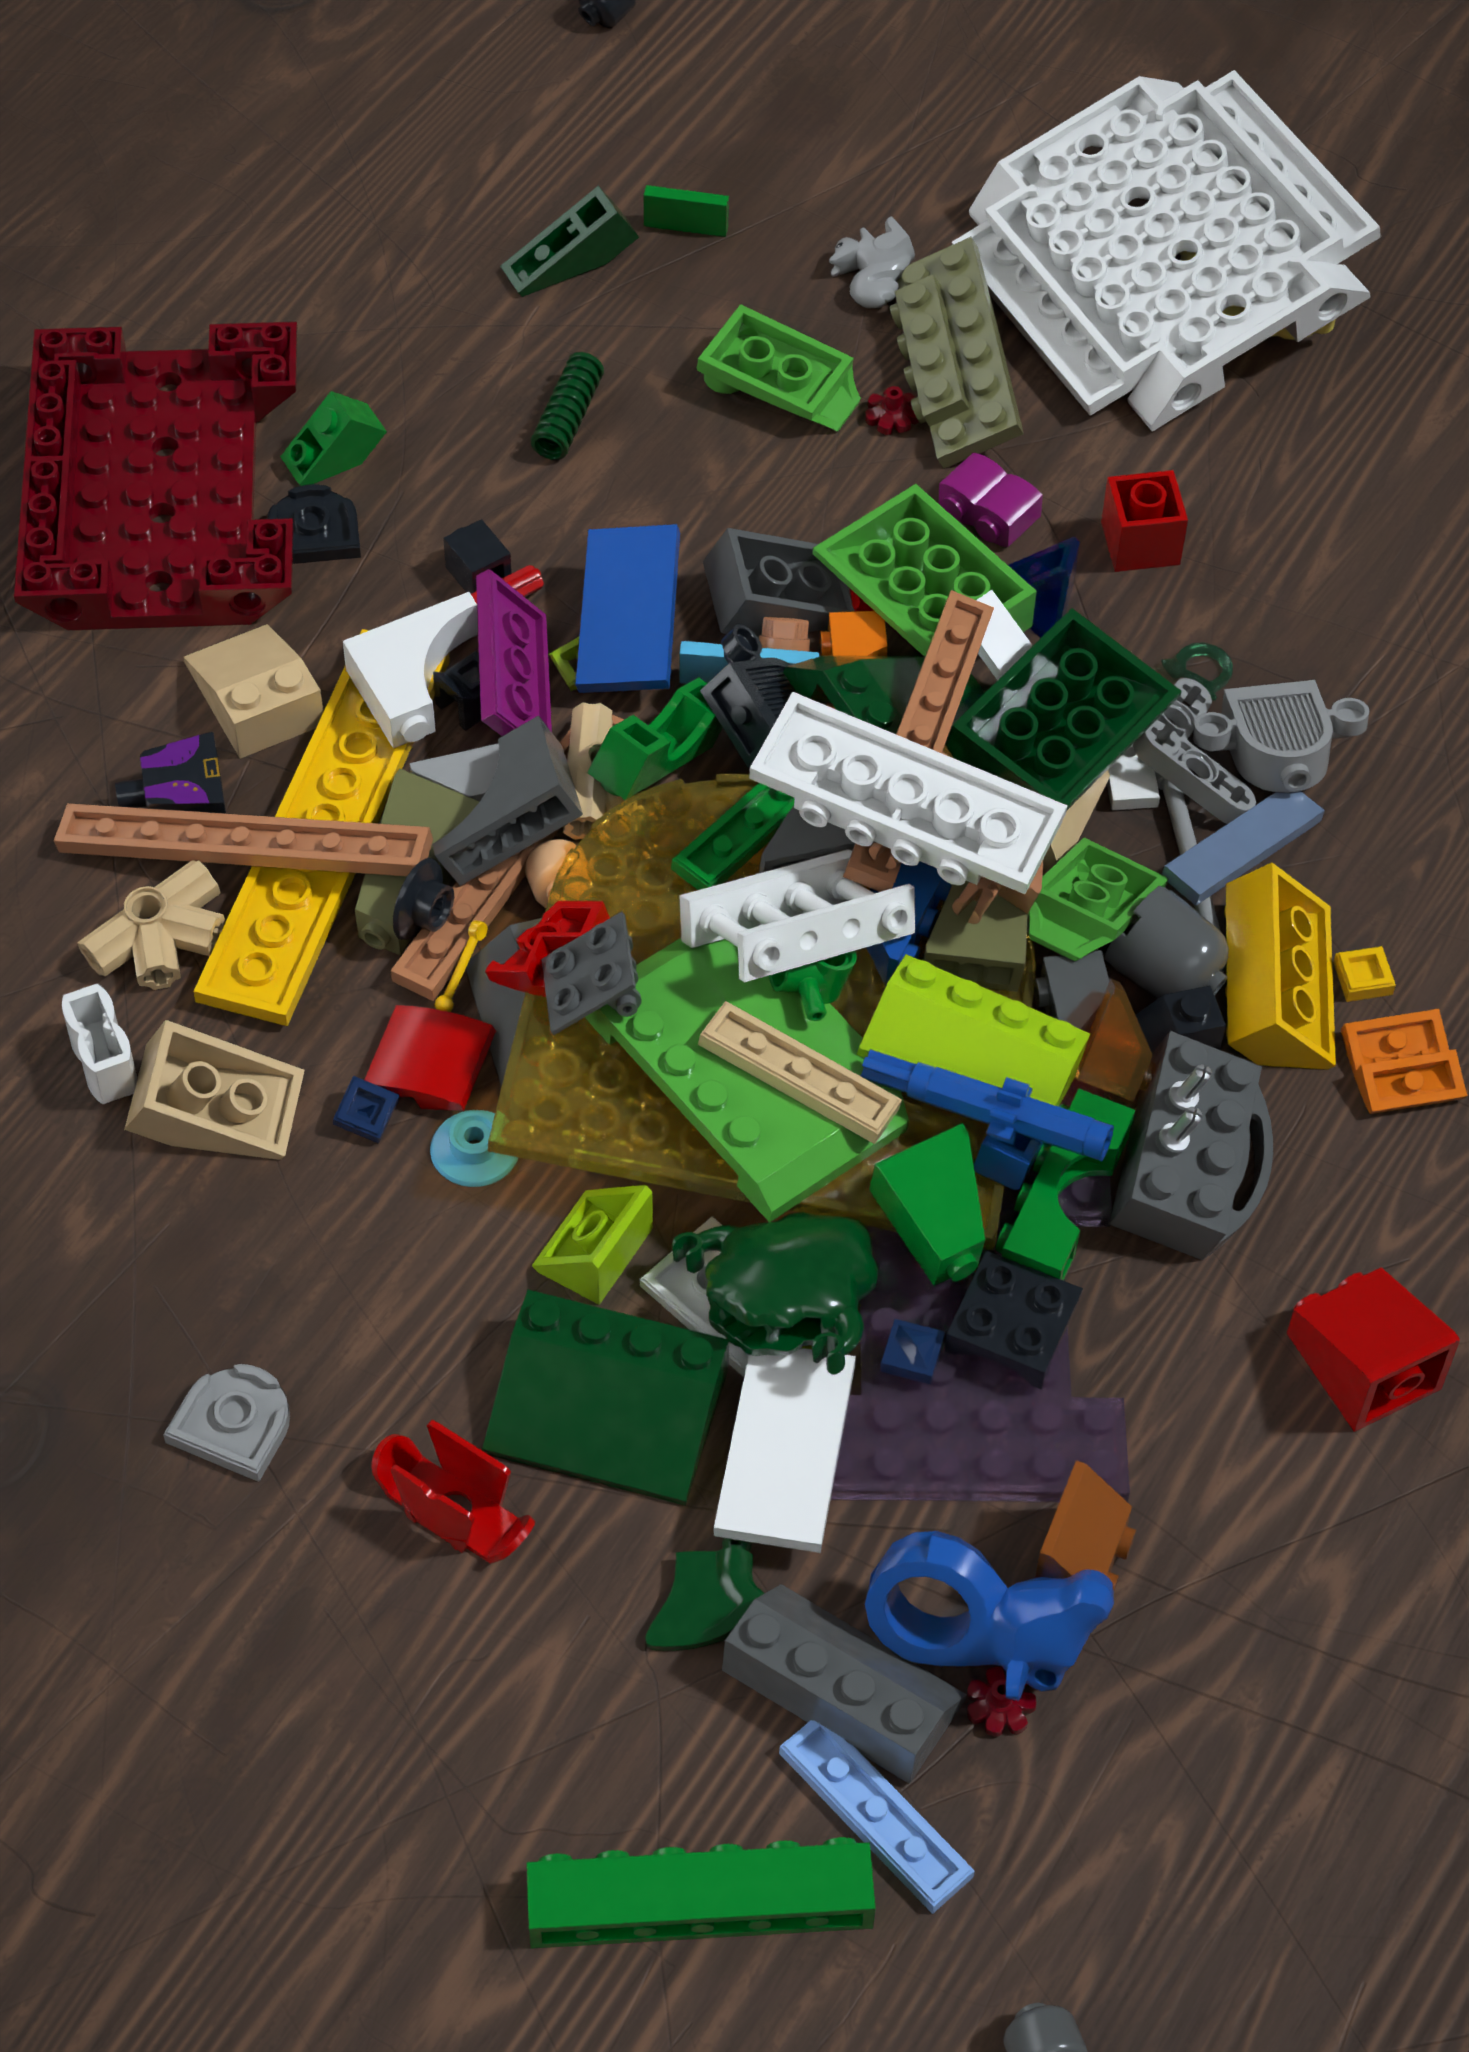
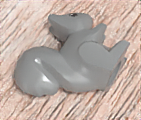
(879, 260)

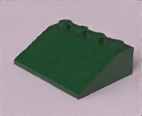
(1062, 712)
(607, 1397)

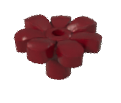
(891, 411)
(992, 1705)

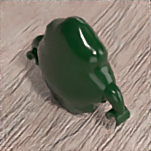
(786, 1283)

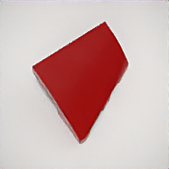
(557, 928)

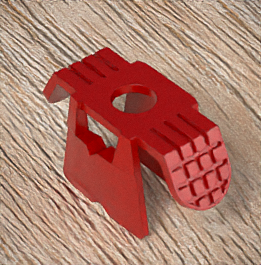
(464, 1471)

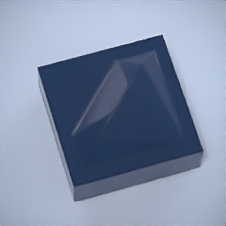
(365, 1109)
(912, 1351)

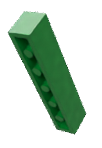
(700, 1893)

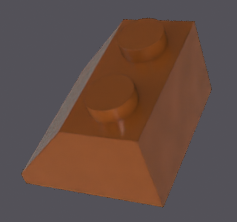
(1086, 1528)

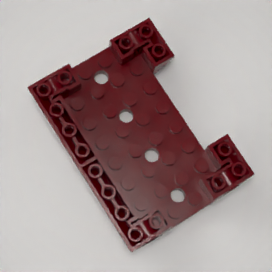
(99, 484)

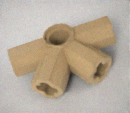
(588, 730)
(153, 941)

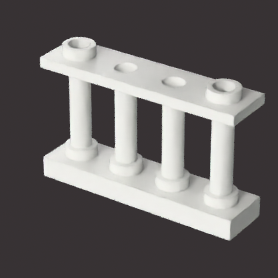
(795, 915)

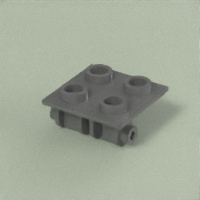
(590, 974)

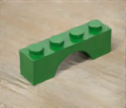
(641, 753)
(1043, 1233)

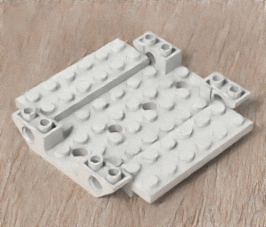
(1101, 278)

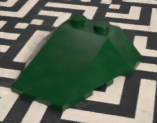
(868, 686)

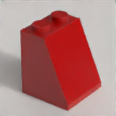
(1372, 1346)

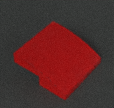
(431, 1056)

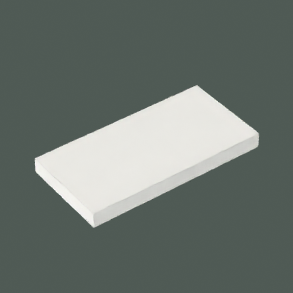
(784, 1451)

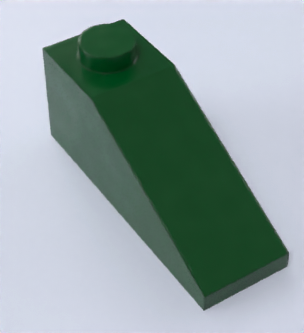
(573, 244)

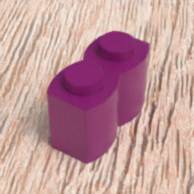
(990, 500)

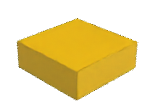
(1364, 973)

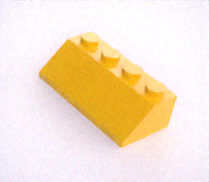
(1279, 971)

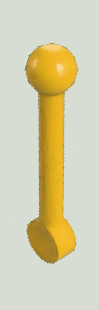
(476, 932)

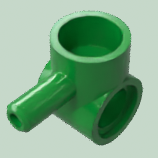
(816, 982)

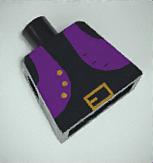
(177, 778)

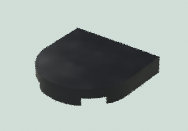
(322, 524)

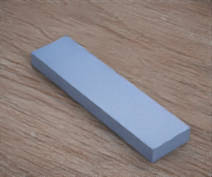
(877, 1814)

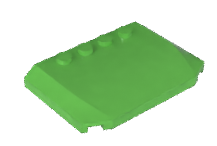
(763, 1135)

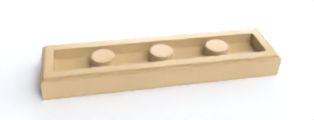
(800, 1072)

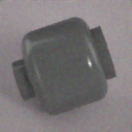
(1043, 2029)

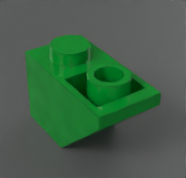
(333, 439)

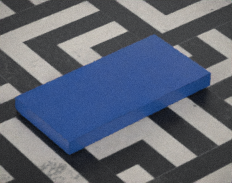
(628, 609)

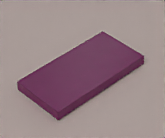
(511, 656)

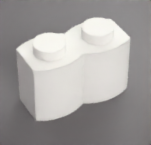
(99, 1043)

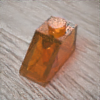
(1116, 1051)

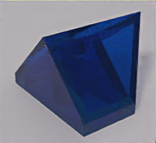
(1053, 577)

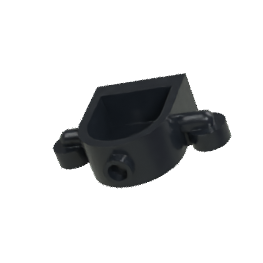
(747, 692)

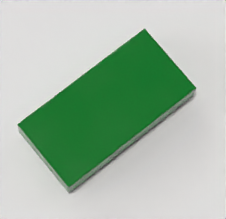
(686, 210)

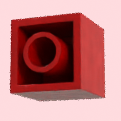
(1144, 520)

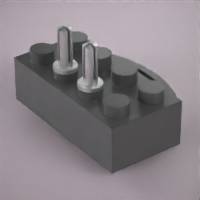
(1194, 1149)

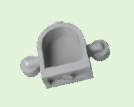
(1279, 732)

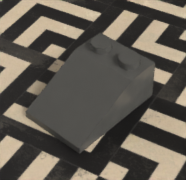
(771, 577)

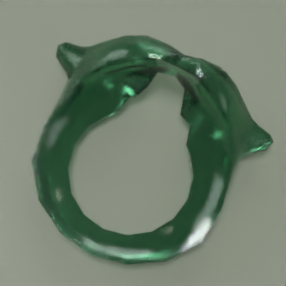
(1177, 666)

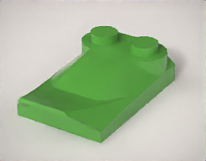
(780, 368)
(1089, 899)

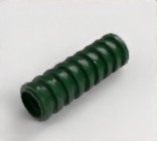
(567, 406)

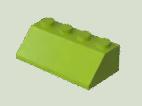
(973, 1032)

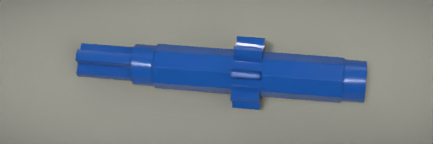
(1005, 1109)

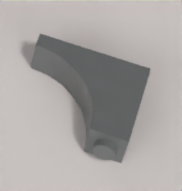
(523, 804)

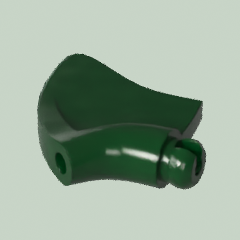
(706, 1598)

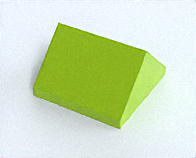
(598, 1240)

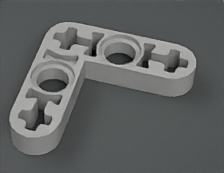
(1216, 788)

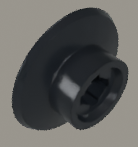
(422, 901)

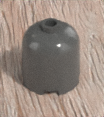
(1170, 947)

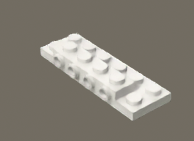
(906, 797)

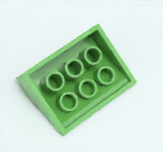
(910, 559)

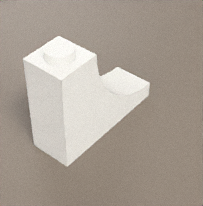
(397, 662)

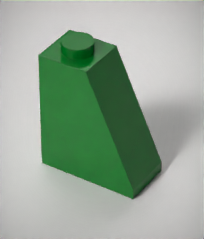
(934, 1203)

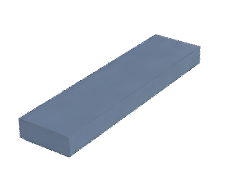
(1242, 844)

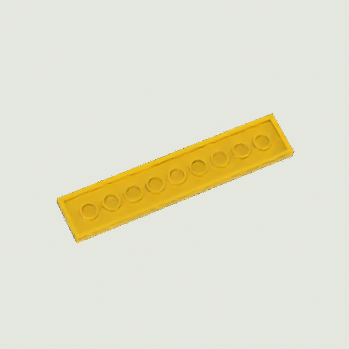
(288, 912)

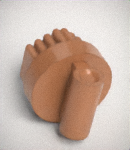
(785, 634)

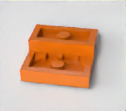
(1403, 1061)

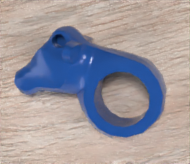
(1026, 1628)

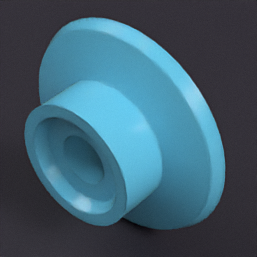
(468, 1162)

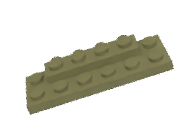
(955, 354)

